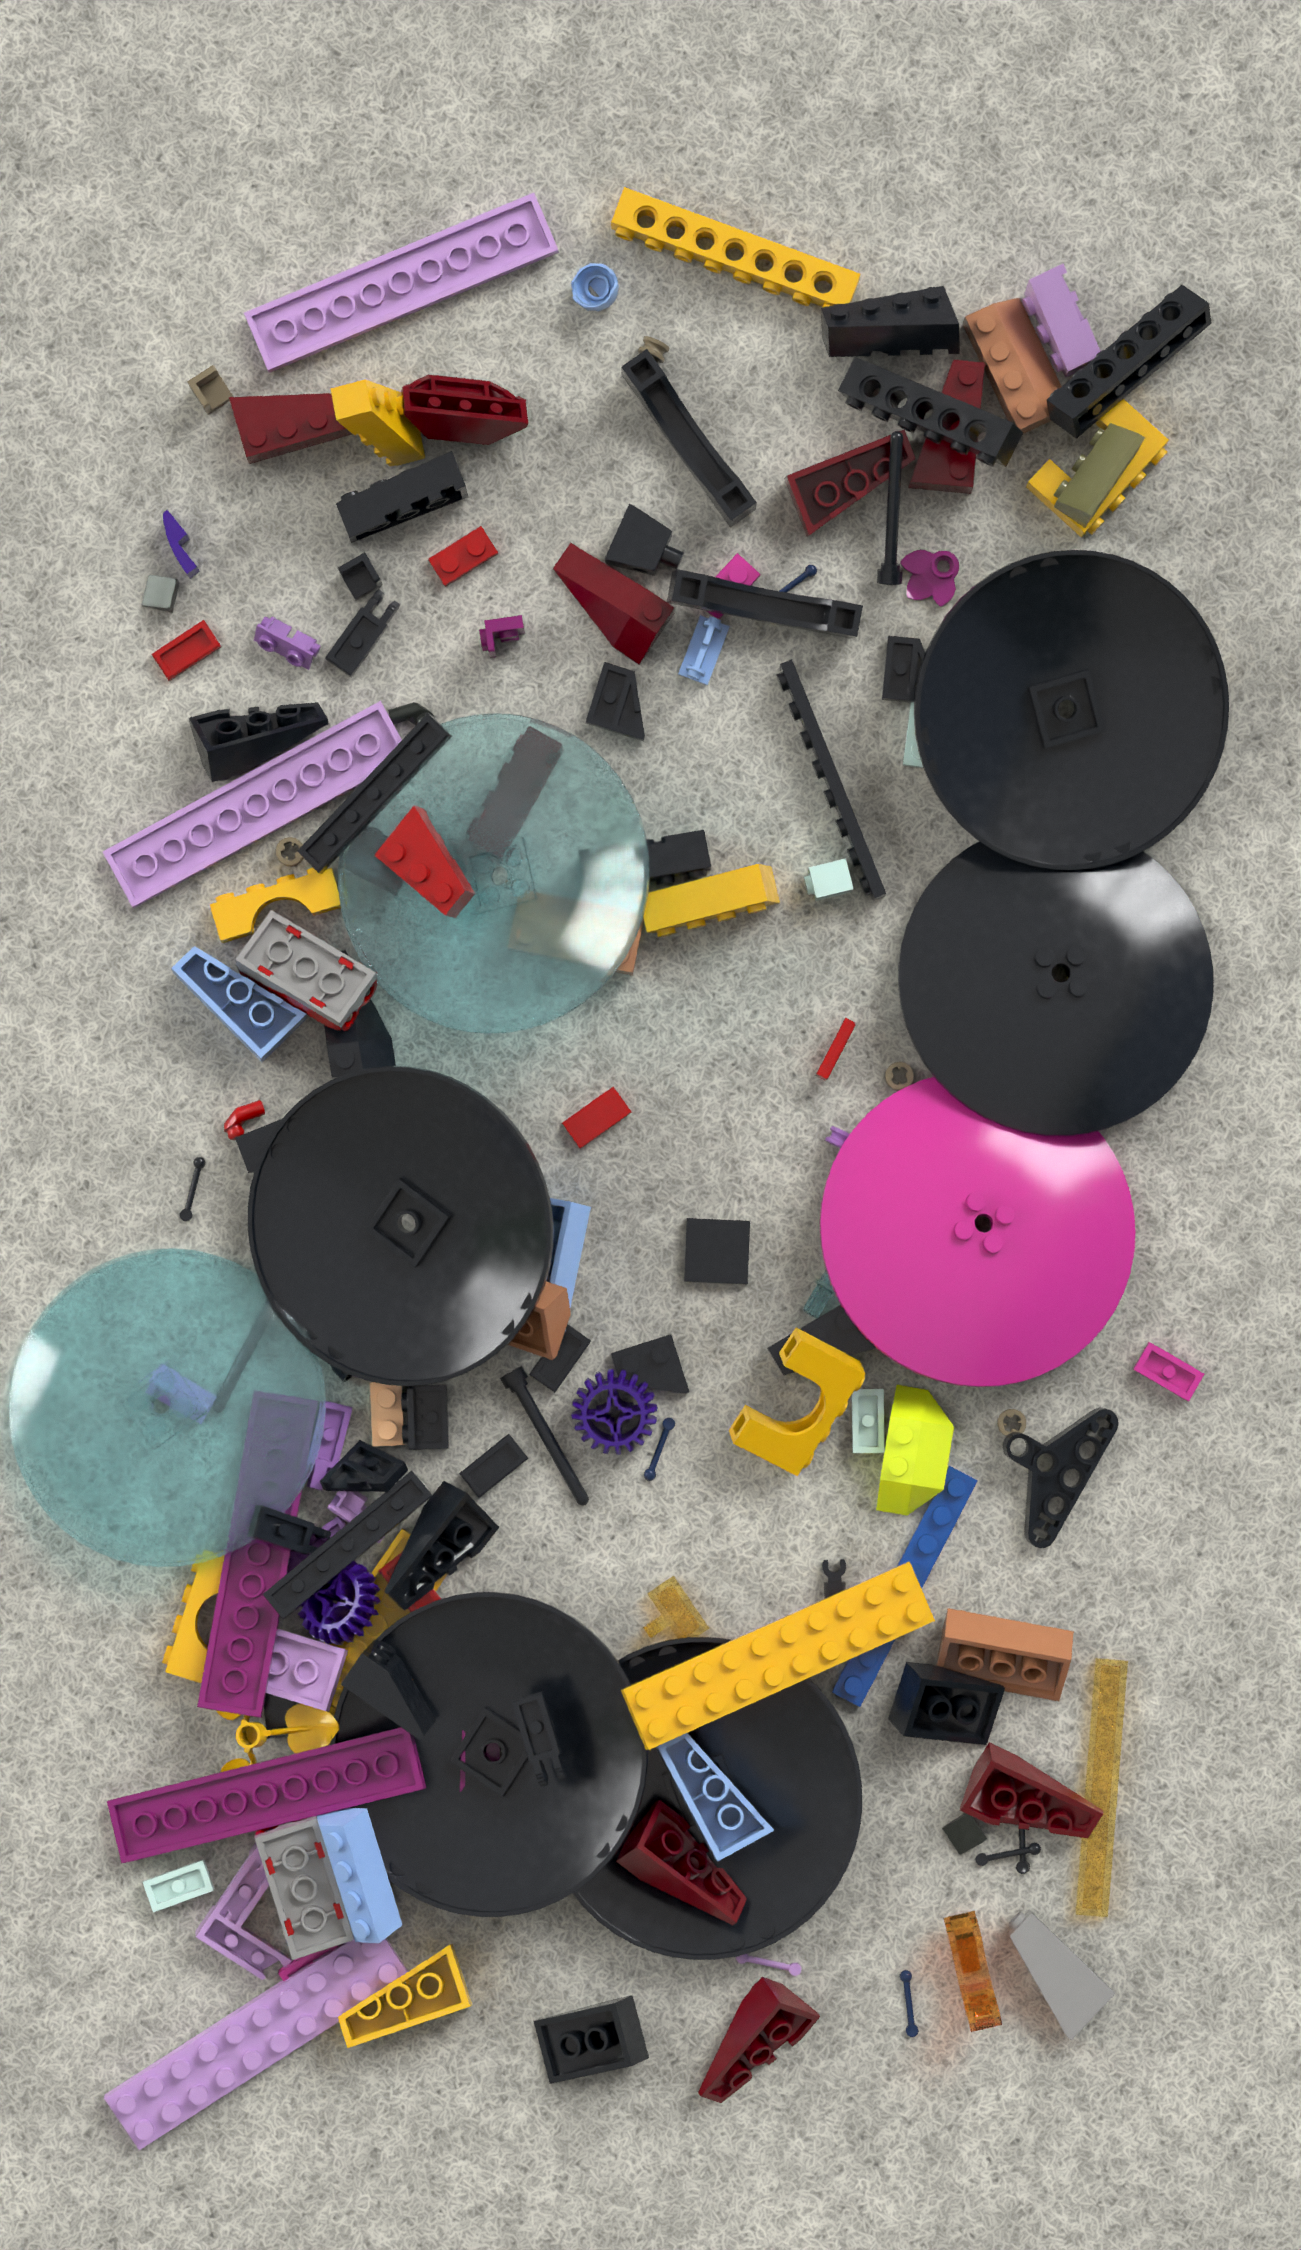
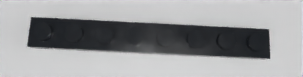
(825, 768)

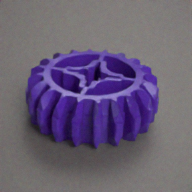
(601, 1411)
(342, 1621)

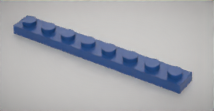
(922, 1554)

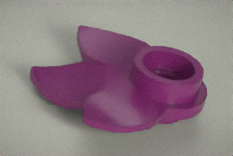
(927, 578)

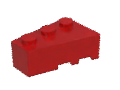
(425, 864)

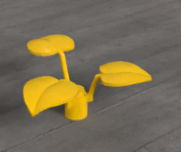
(306, 1730)

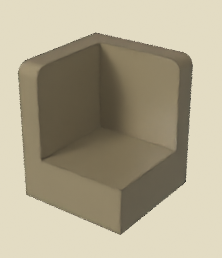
(210, 389)

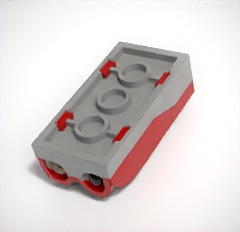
(306, 972)
(303, 1886)

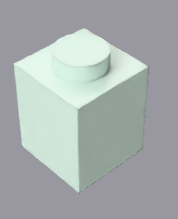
(828, 880)

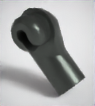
(410, 712)

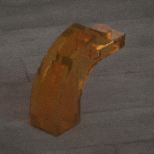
(972, 1971)

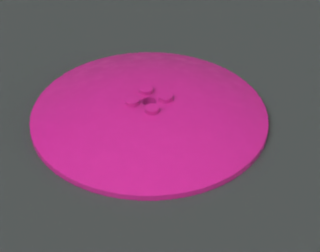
(963, 1299)

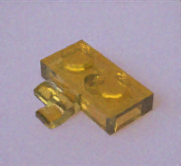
(675, 1611)

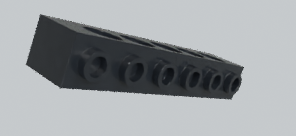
(1128, 361)
(865, 378)

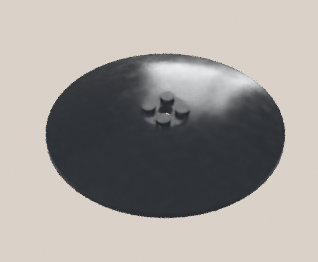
(1142, 721)
(1045, 1049)
(334, 1239)
(799, 1775)
(504, 1838)

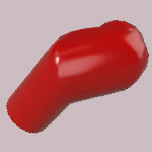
(240, 1115)

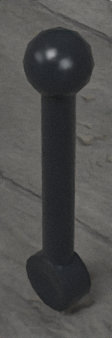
(186, 1214)
(982, 1858)
(1023, 1866)

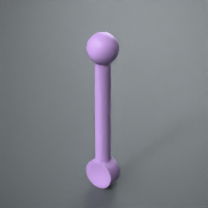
(793, 1968)

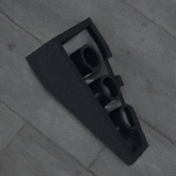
(239, 743)
(362, 1045)
(443, 1536)

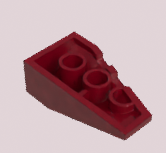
(673, 1861)
(760, 2026)

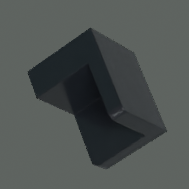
(360, 576)

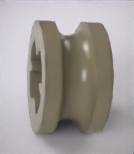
(655, 348)
(281, 848)
(889, 1075)
(1010, 1413)

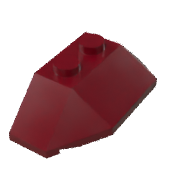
(463, 409)

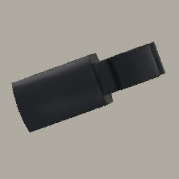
(835, 1581)

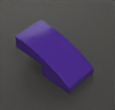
(176, 538)

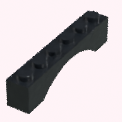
(687, 439)
(764, 605)

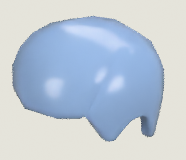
(603, 282)

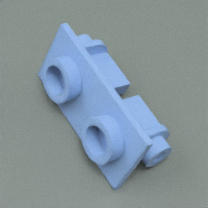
(704, 649)

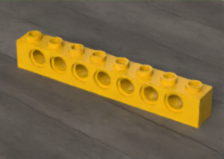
(635, 205)

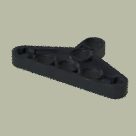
(1065, 1454)

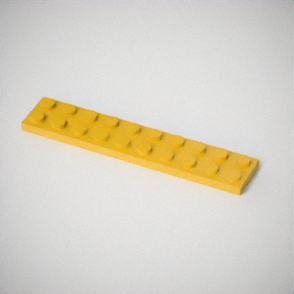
(777, 1655)

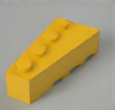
(379, 420)
(710, 898)
(414, 1998)

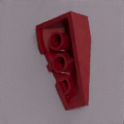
(618, 606)
(1017, 1793)

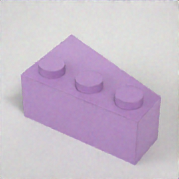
(1060, 321)

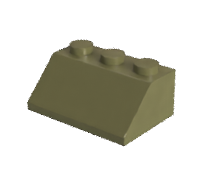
(1097, 472)

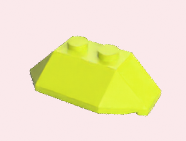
(914, 1452)

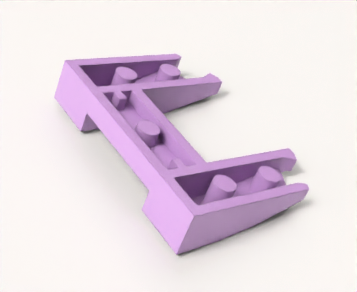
(224, 1922)

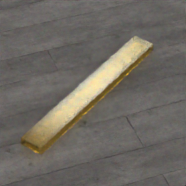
(1102, 1785)

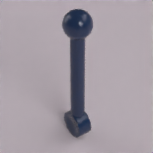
(810, 571)
(668, 1425)
(911, 2029)

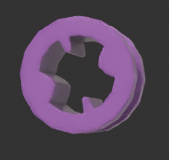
(837, 1137)

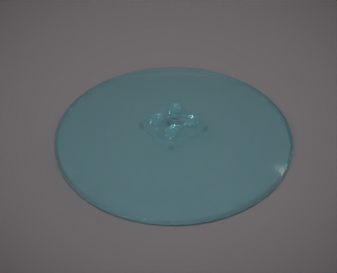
(572, 895)
(237, 1423)

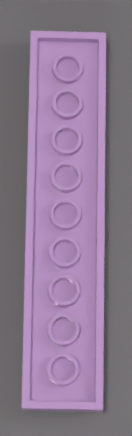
(401, 282)
(252, 806)
(251, 2039)

